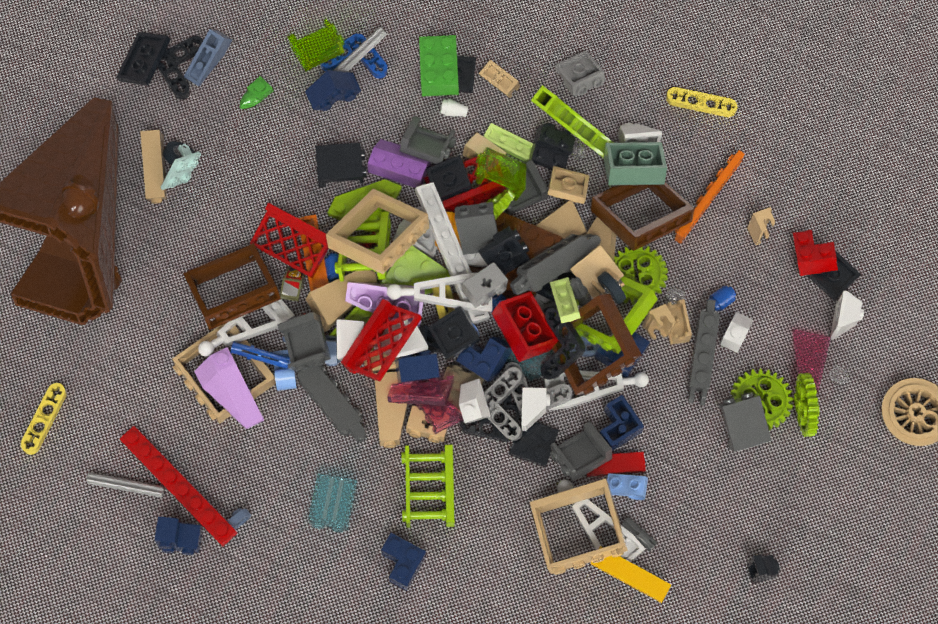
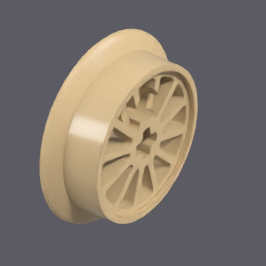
(920, 388)

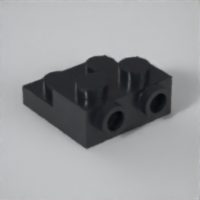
(551, 146)
(506, 251)

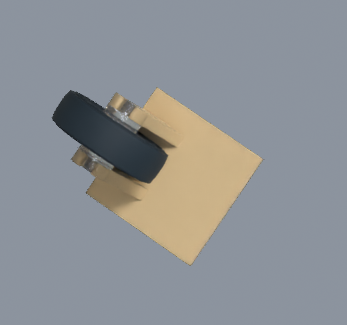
(600, 275)

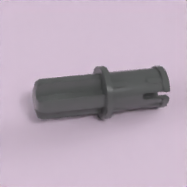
(580, 292)
(640, 534)

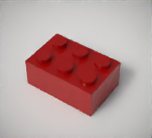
(524, 326)

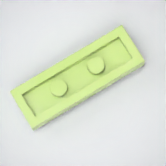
(509, 142)
(565, 300)

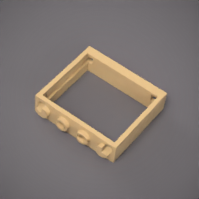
(338, 235)
(192, 351)
(569, 497)

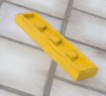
(634, 577)

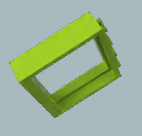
(644, 304)

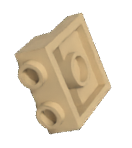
(568, 185)

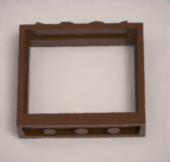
(636, 239)
(238, 306)
(622, 335)

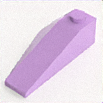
(369, 295)
(226, 385)

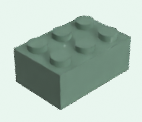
(635, 163)

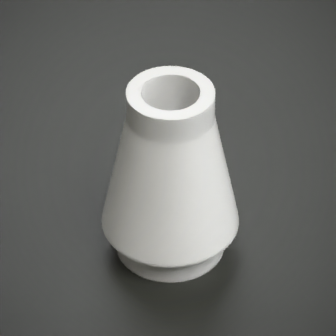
(453, 108)

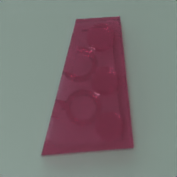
(811, 354)
(426, 393)
(441, 416)

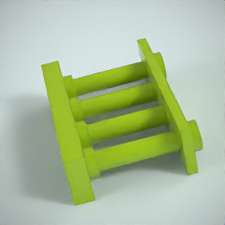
(381, 238)
(445, 476)

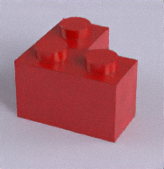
(811, 257)

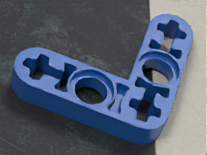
(369, 64)

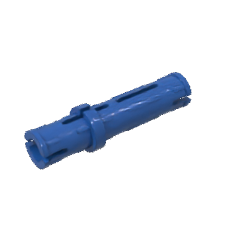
(282, 361)

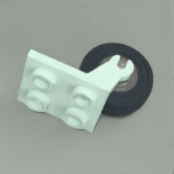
(183, 162)

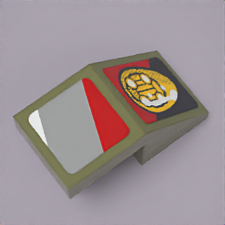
(292, 284)

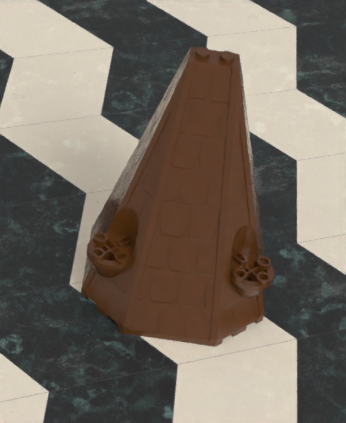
(70, 198)

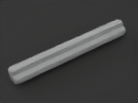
(362, 50)
(125, 485)

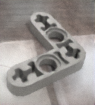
(560, 400)
(495, 406)

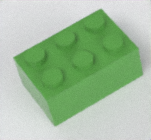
(438, 65)

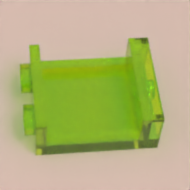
(317, 47)
(501, 170)

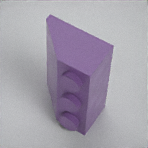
(397, 166)

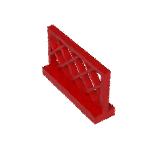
(481, 194)
(295, 224)
(371, 335)

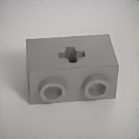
(489, 276)

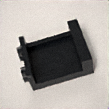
(340, 163)

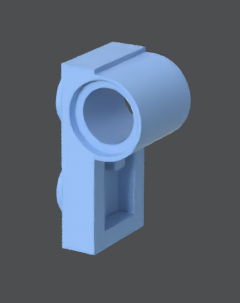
(284, 378)
(628, 485)

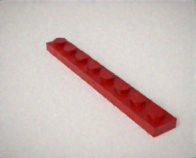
(178, 486)

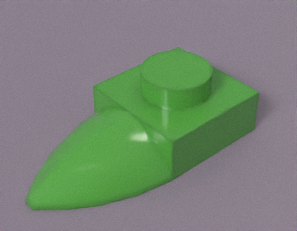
(255, 93)

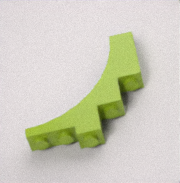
(571, 120)

